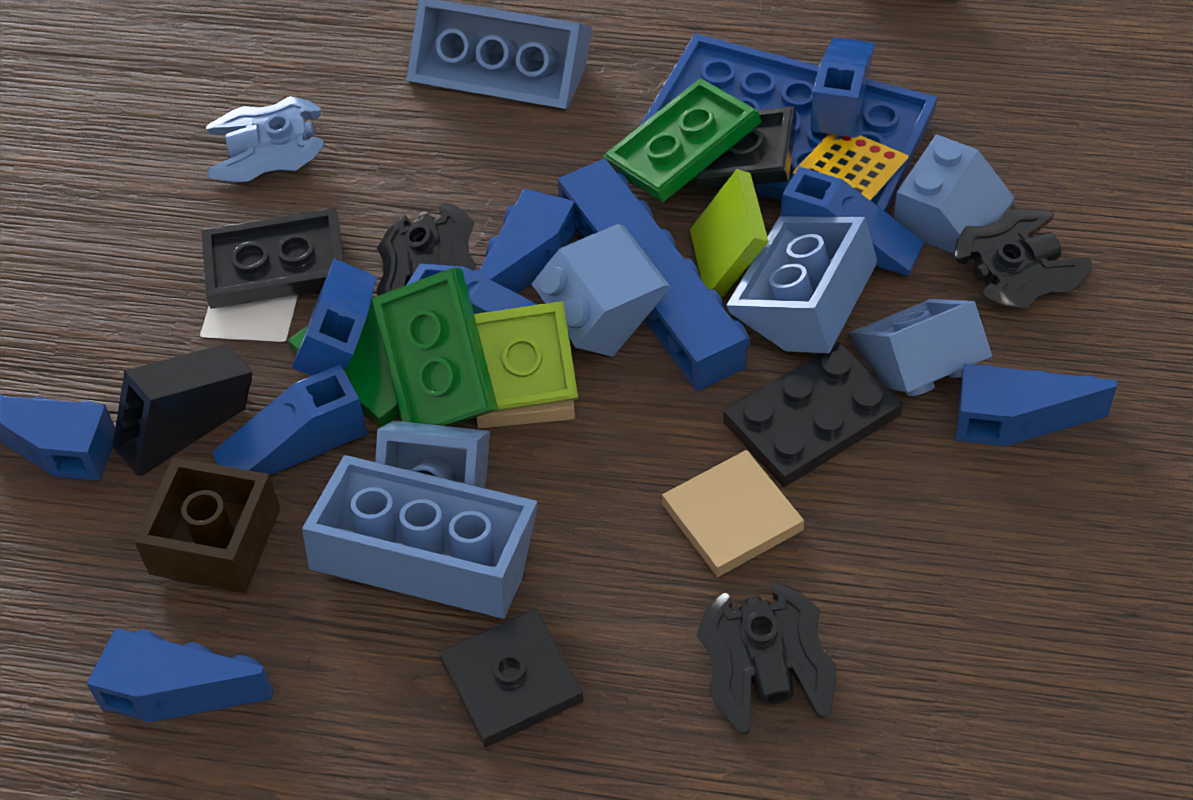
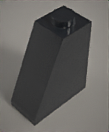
(177, 403)

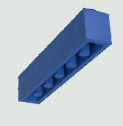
(689, 317)

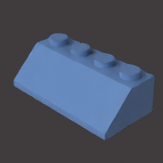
(498, 52)
(421, 535)

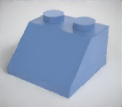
(948, 191)
(604, 288)
(923, 344)
(435, 450)

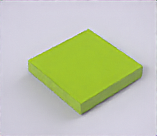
(729, 234)
(528, 355)

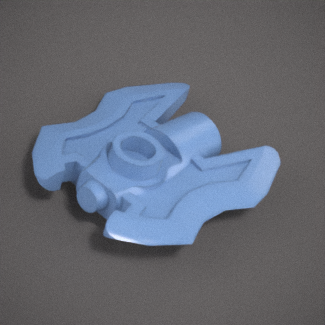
(266, 139)

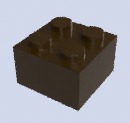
(208, 524)

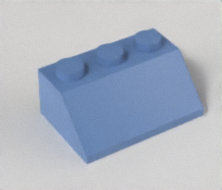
(806, 281)

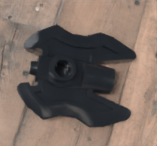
(424, 242)
(1016, 262)
(765, 647)

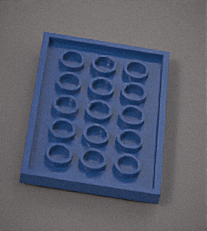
(771, 81)

